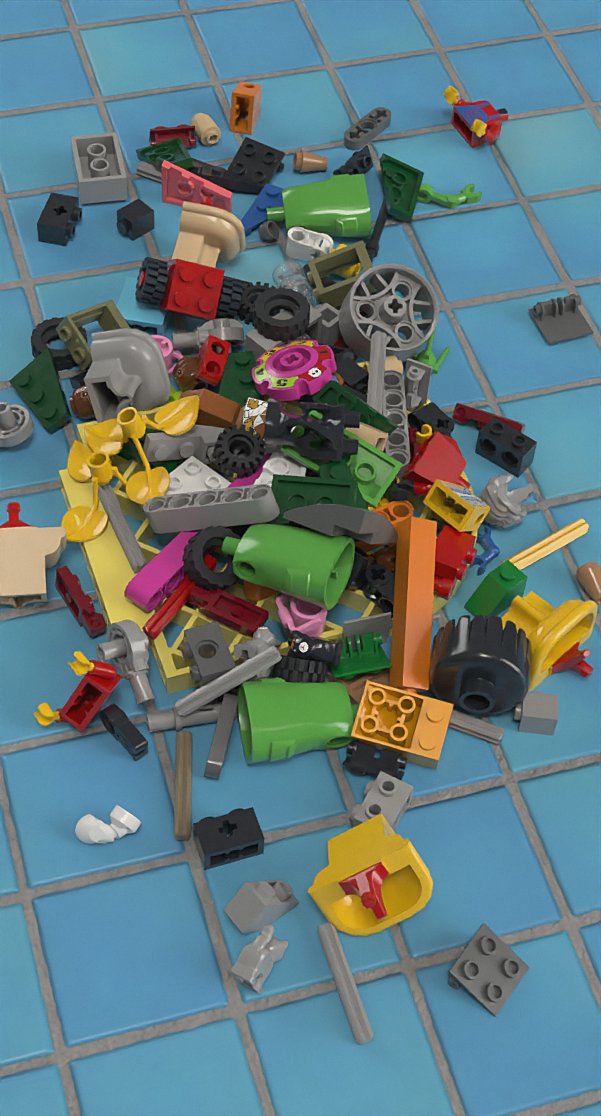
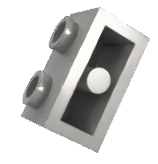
(383, 796)

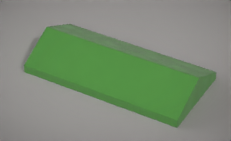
(370, 467)

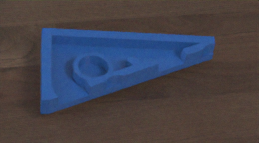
(256, 215)

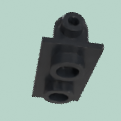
(358, 164)
(363, 760)

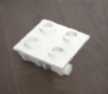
(194, 477)

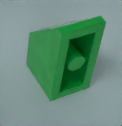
(497, 590)

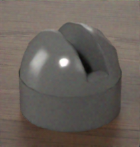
(268, 230)

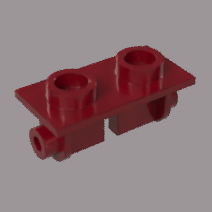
(162, 134)

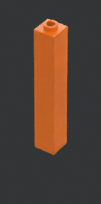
(413, 605)

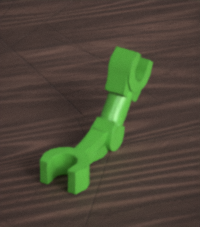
(450, 201)

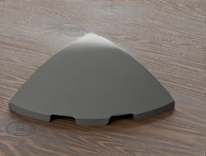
(345, 520)

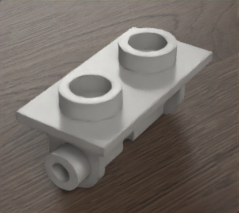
(416, 383)

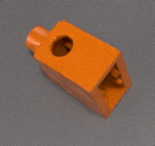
(245, 100)

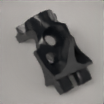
(326, 430)

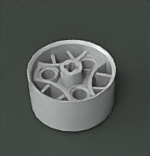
(388, 311)

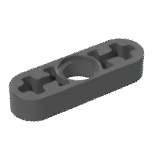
(377, 119)
(221, 736)

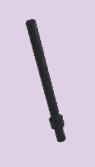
(373, 245)

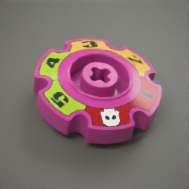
(294, 370)

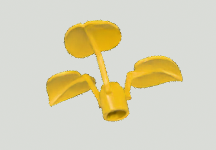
(110, 435)
(83, 466)

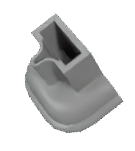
(126, 373)

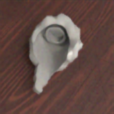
(504, 505)

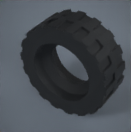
(281, 299)
(46, 332)
(194, 561)

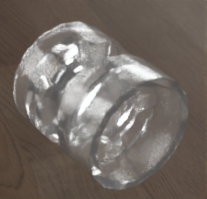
(292, 276)

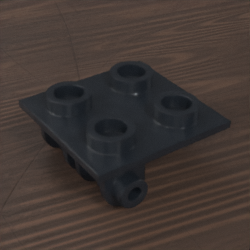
(257, 161)

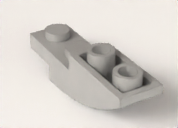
(196, 442)

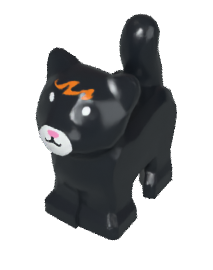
(315, 648)

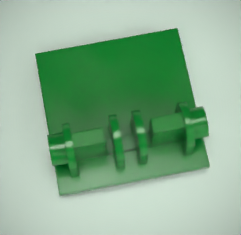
(366, 659)

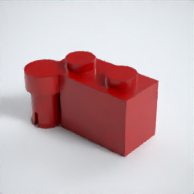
(452, 555)

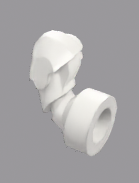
(92, 830)

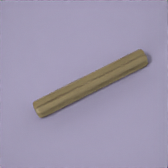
(183, 781)

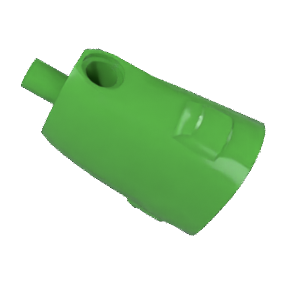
(327, 207)
(294, 561)
(292, 718)

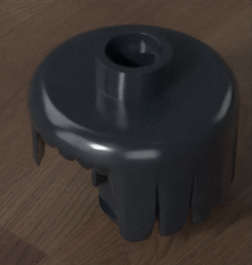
(480, 665)

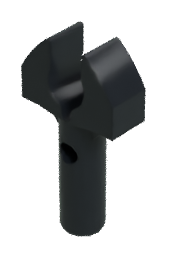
(399, 490)

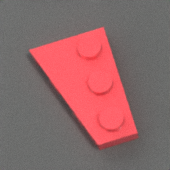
(182, 186)

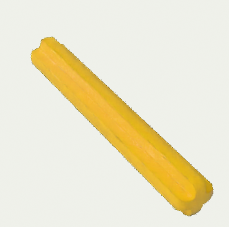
(549, 544)

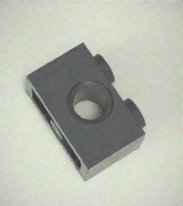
(206, 642)

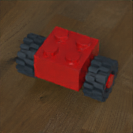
(188, 289)

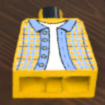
(463, 511)

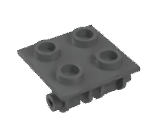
(560, 319)
(487, 970)

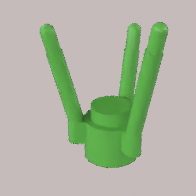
(428, 357)

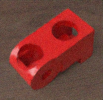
(212, 363)

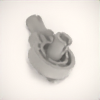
(224, 328)
(11, 430)
(129, 655)

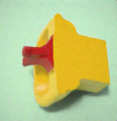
(554, 634)
(371, 879)

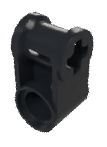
(432, 416)
(382, 590)

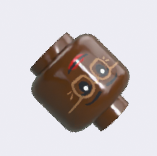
(185, 373)
(81, 403)

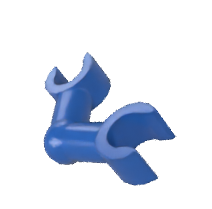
(491, 550)

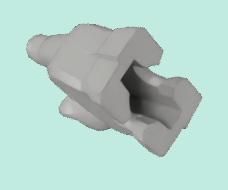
(261, 641)
(257, 959)

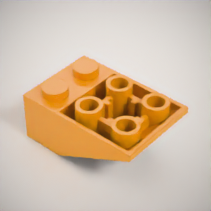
(402, 723)

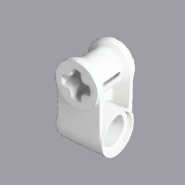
(305, 244)

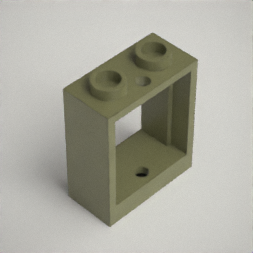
(335, 262)
(107, 317)

